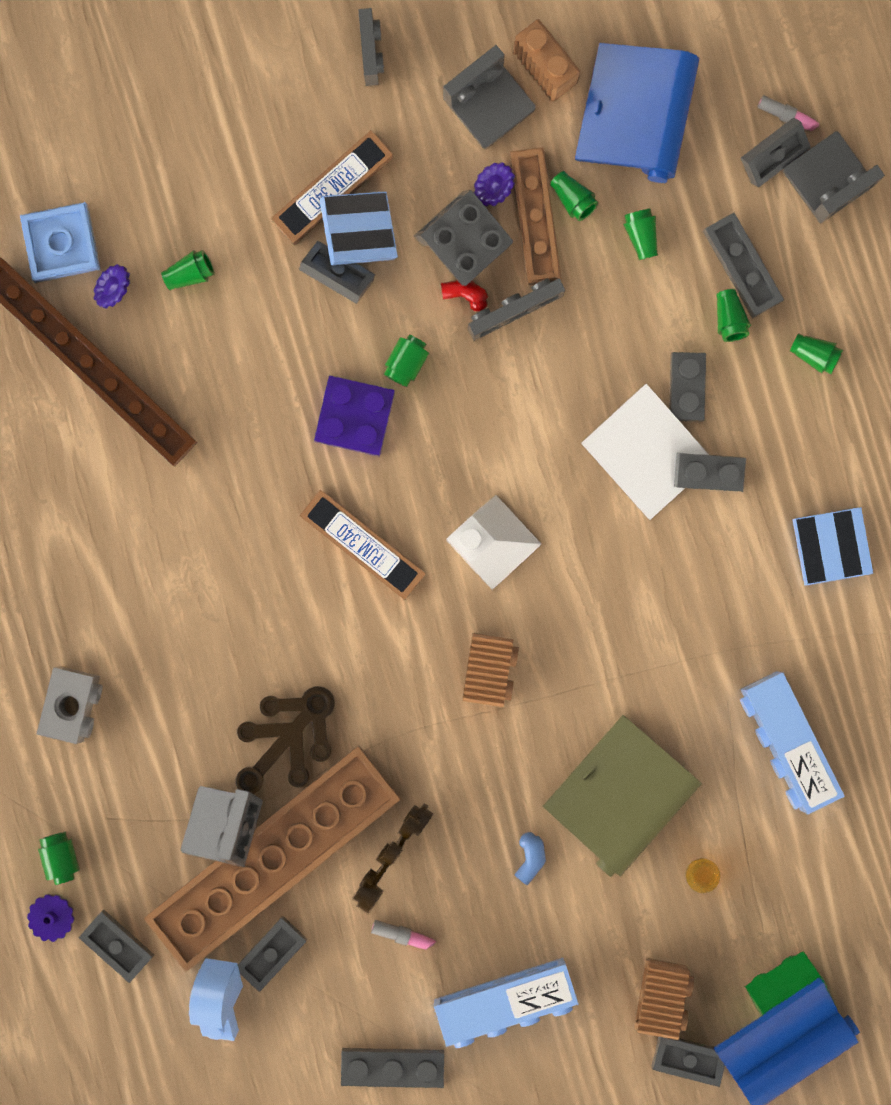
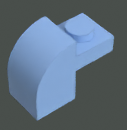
(214, 997)

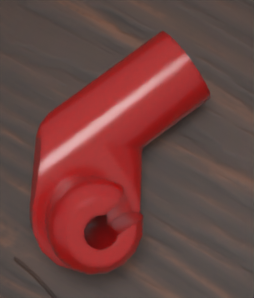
(471, 292)

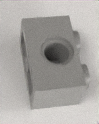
(55, 720)

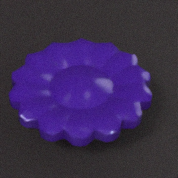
(494, 184)
(111, 286)
(50, 917)

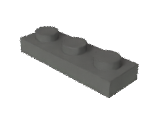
(743, 265)
(515, 308)
(392, 1068)

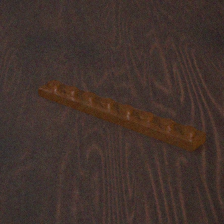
(93, 366)

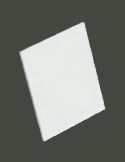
(641, 450)

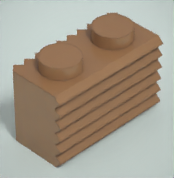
(546, 60)
(489, 669)
(663, 999)

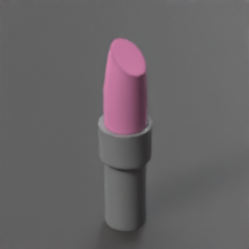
(786, 112)
(402, 935)

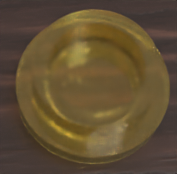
(702, 875)

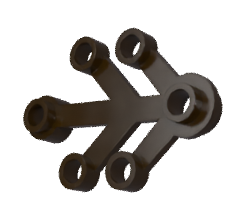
(289, 735)
(369, 892)

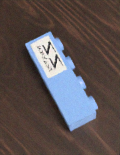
(791, 743)
(504, 1003)

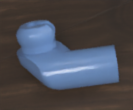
(534, 857)

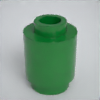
(406, 360)
(58, 858)

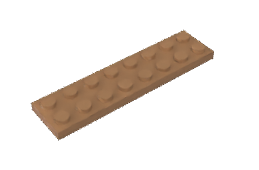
(279, 856)

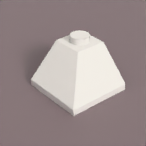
(493, 542)

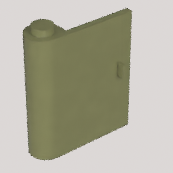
(621, 796)

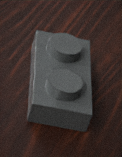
(370, 32)
(775, 152)
(345, 279)
(688, 386)
(710, 472)
(116, 946)
(271, 953)
(688, 1060)

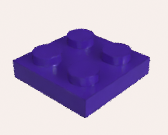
(354, 416)

